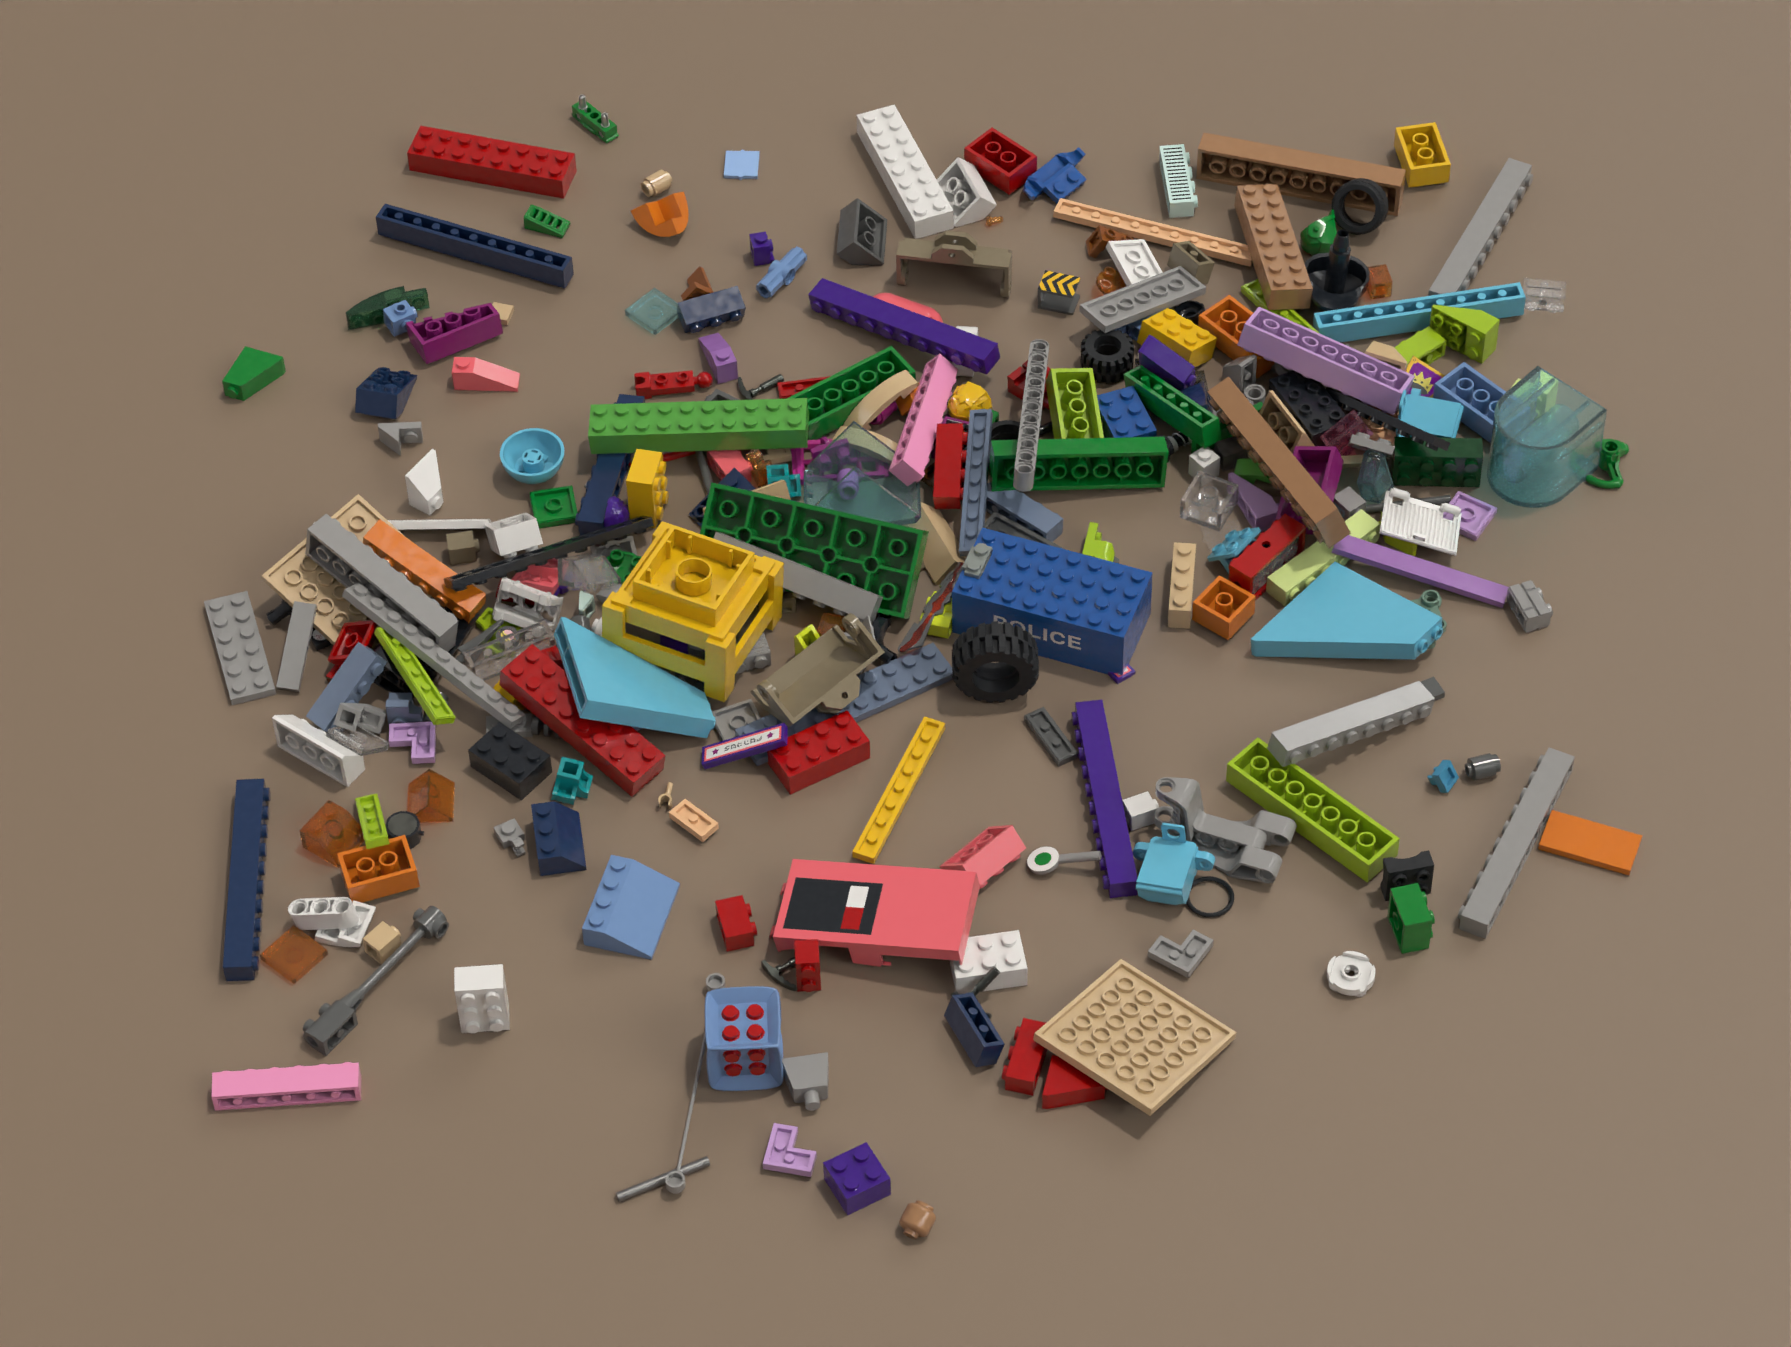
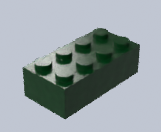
(1421, 466)

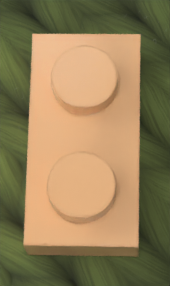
(693, 820)

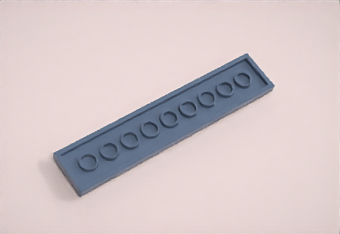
(878, 691)

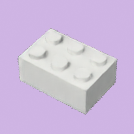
(513, 535)
(982, 953)
(482, 998)

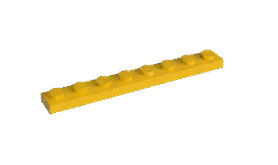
(898, 790)

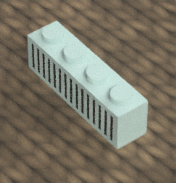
(1177, 181)

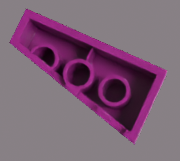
(454, 332)

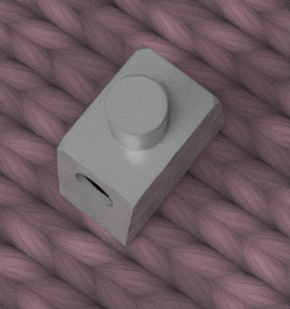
(807, 1078)

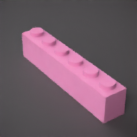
(286, 1086)

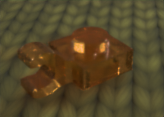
(759, 472)

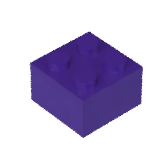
(857, 1178)

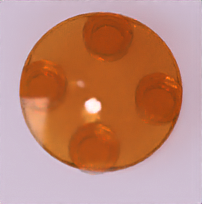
(1109, 280)

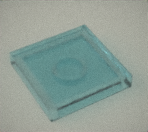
(653, 311)

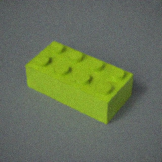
(1073, 403)

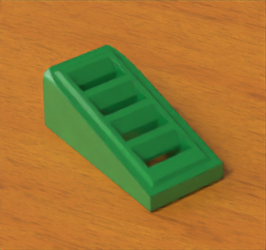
(533, 222)

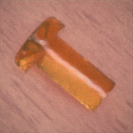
(990, 221)

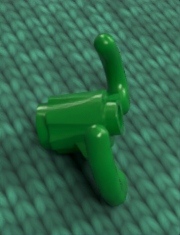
(1609, 461)

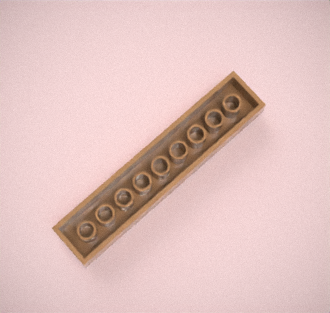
(1295, 171)
(1278, 463)

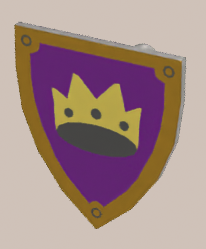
(1424, 376)

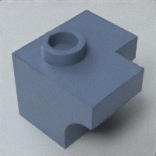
(401, 709)

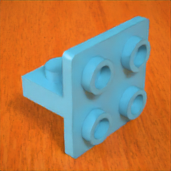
(1233, 545)

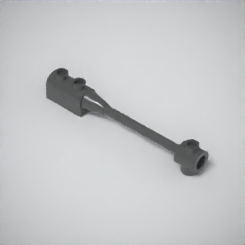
(340, 1018)

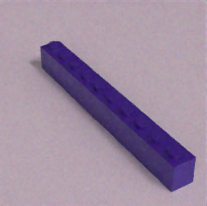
(904, 326)
(1106, 799)

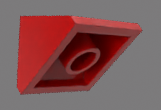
(348, 638)

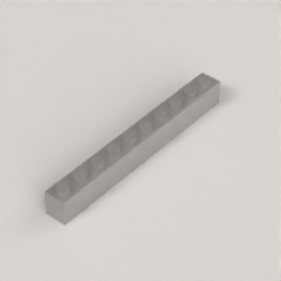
(1483, 228)
(1516, 843)

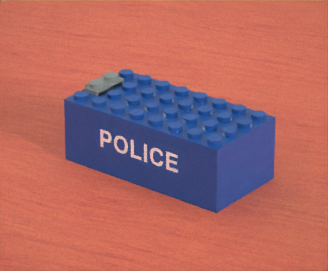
(1068, 601)

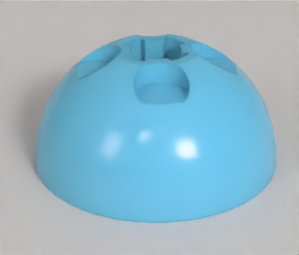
(532, 455)

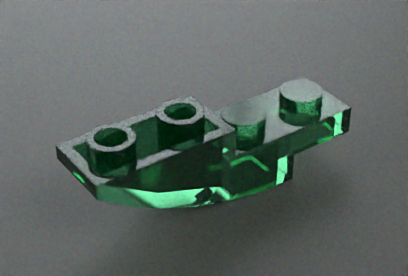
(370, 310)

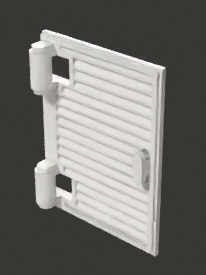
(1420, 522)

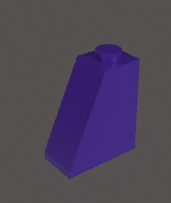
(1166, 364)

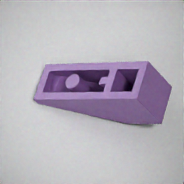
(719, 357)

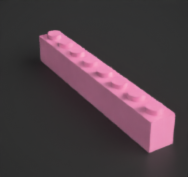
(922, 421)

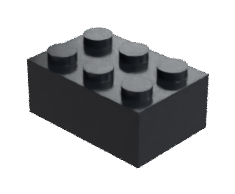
(510, 761)

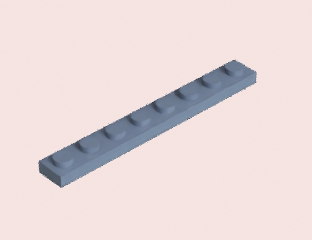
(975, 478)

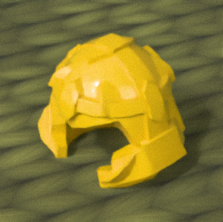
(967, 398)

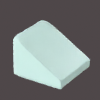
(586, 604)

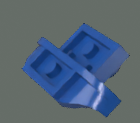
(1057, 177)

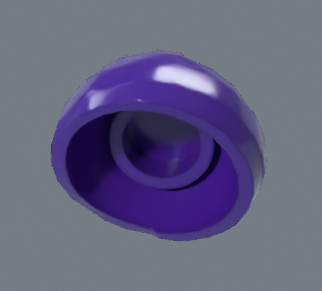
(616, 511)

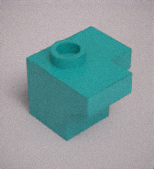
(781, 472)
(571, 781)

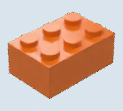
(378, 870)

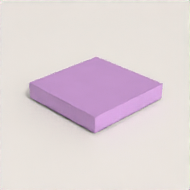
(1474, 516)

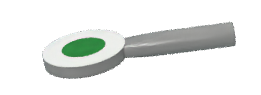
(1047, 859)

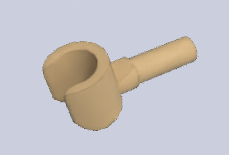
(667, 796)

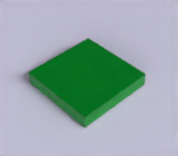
(554, 506)

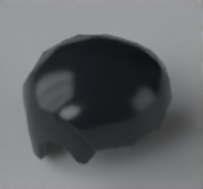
(1190, 310)

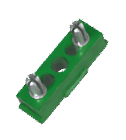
(594, 120)

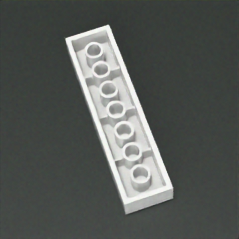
(905, 172)

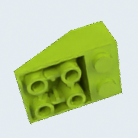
(1466, 330)

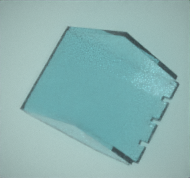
(867, 488)

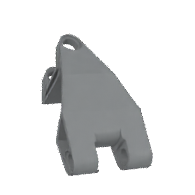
(1234, 844)

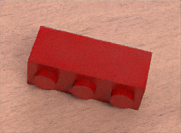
(1025, 1059)

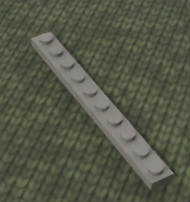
(433, 655)

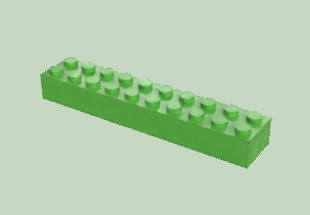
(699, 425)

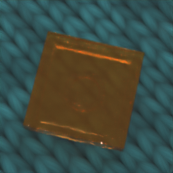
(293, 954)

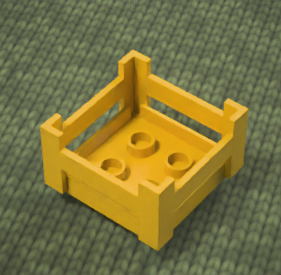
(700, 596)

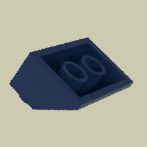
(558, 839)

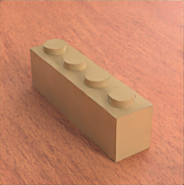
(1181, 585)

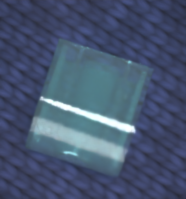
(1543, 441)

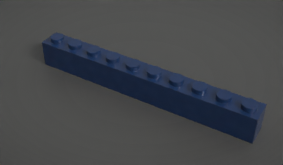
(475, 245)
(245, 880)

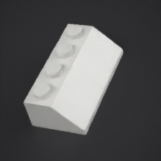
(316, 749)

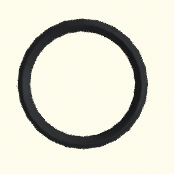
(1215, 914)

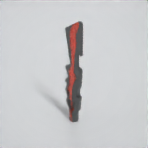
(934, 607)

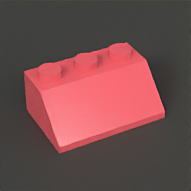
(987, 853)

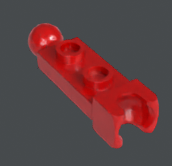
(669, 383)

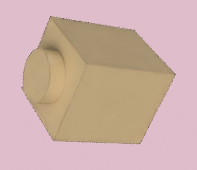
(382, 942)

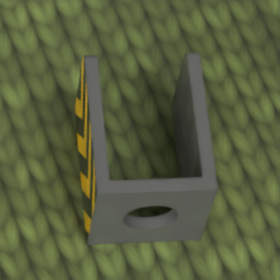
(1058, 292)

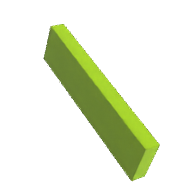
(372, 821)

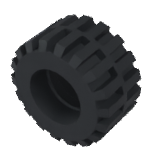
(1108, 354)

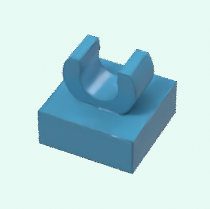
(1444, 776)

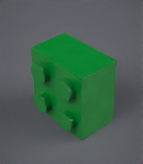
(1410, 918)

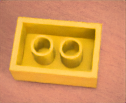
(1422, 154)
(1179, 335)
(647, 485)

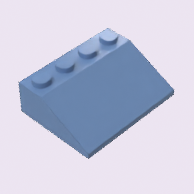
(629, 908)

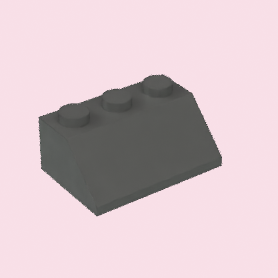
(861, 235)

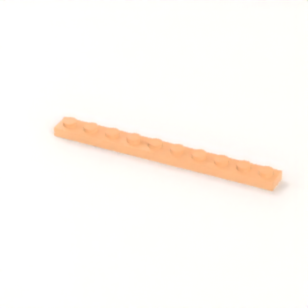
(1152, 231)

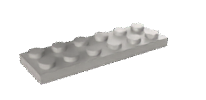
(1142, 299)
(239, 648)

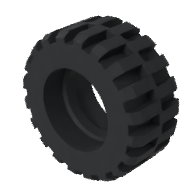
(995, 642)

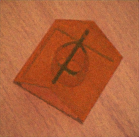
(431, 797)

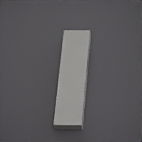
(296, 646)

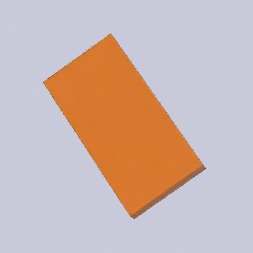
(1590, 842)

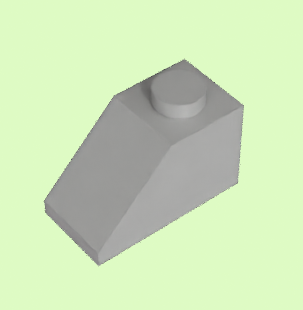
(1241, 371)

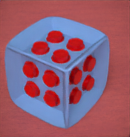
(743, 1038)

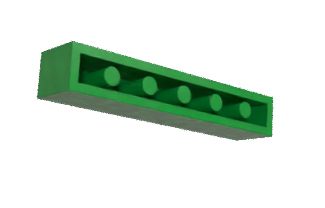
(1174, 407)

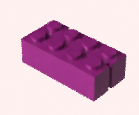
(1324, 466)

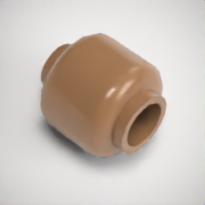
(917, 1219)

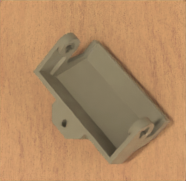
(955, 249)
(820, 675)

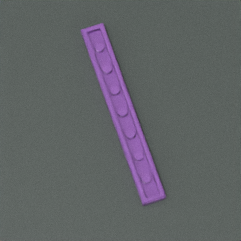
(1421, 570)

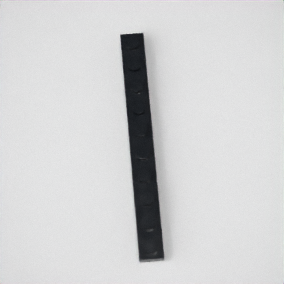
(542, 555)

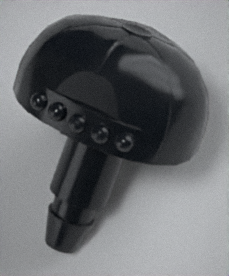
(1337, 276)

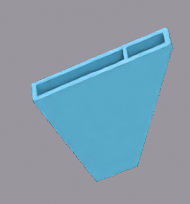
(1348, 618)
(626, 689)

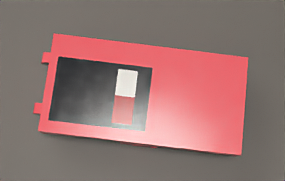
(877, 910)

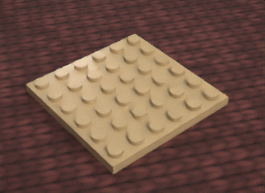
(303, 580)
(1135, 1036)

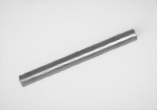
(660, 1180)

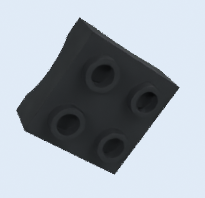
(1406, 872)

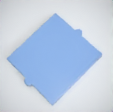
(741, 164)

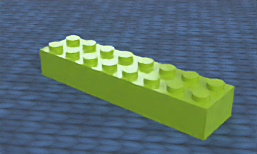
(1316, 809)

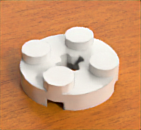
(1351, 985)

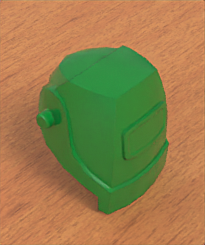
(1319, 235)

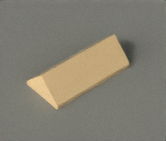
(942, 546)

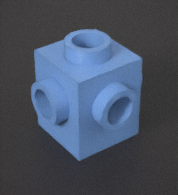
(397, 316)

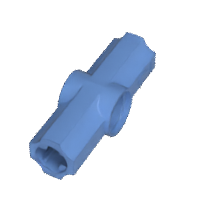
(781, 272)

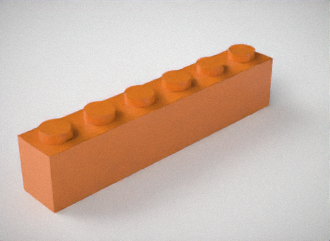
(423, 570)

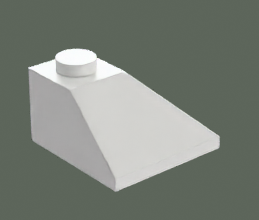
(424, 484)

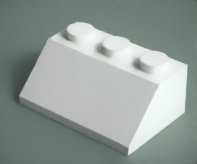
(966, 192)

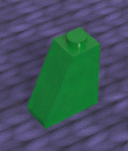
(252, 372)

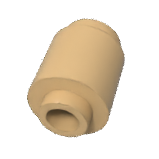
(656, 183)

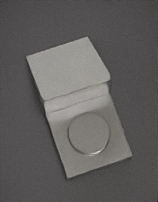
(402, 432)

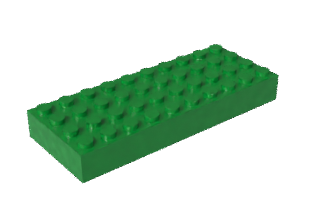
(843, 545)

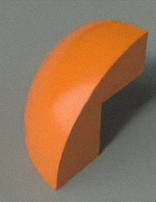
(665, 216)

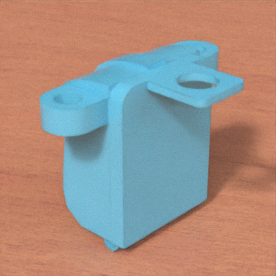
(1430, 414)
(1169, 866)

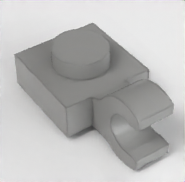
(511, 835)

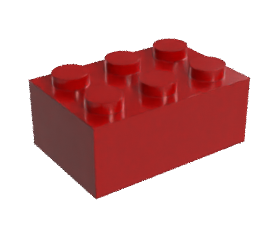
(1001, 160)

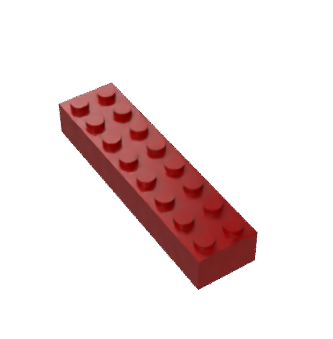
(492, 162)
(609, 746)

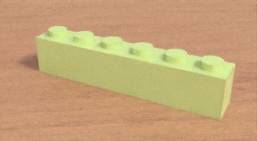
(1304, 568)

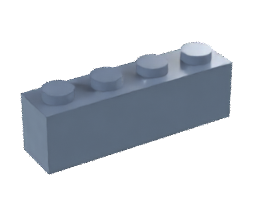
(1025, 512)
(347, 685)

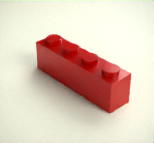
(949, 465)

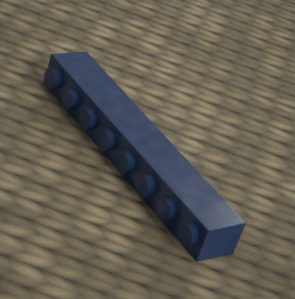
(605, 482)

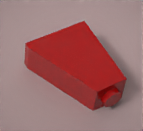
(1069, 1086)

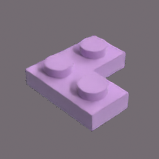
(419, 736)
(782, 1155)

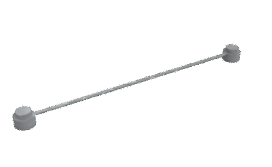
(676, 1180)

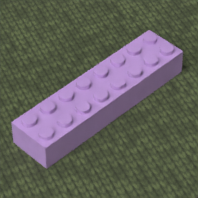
(1325, 360)

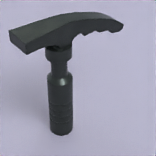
(748, 395)
(779, 969)
(983, 983)

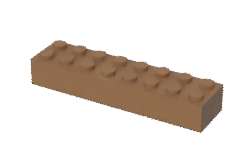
(1273, 247)

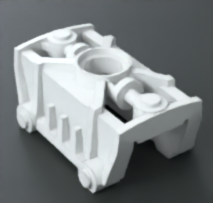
(522, 614)

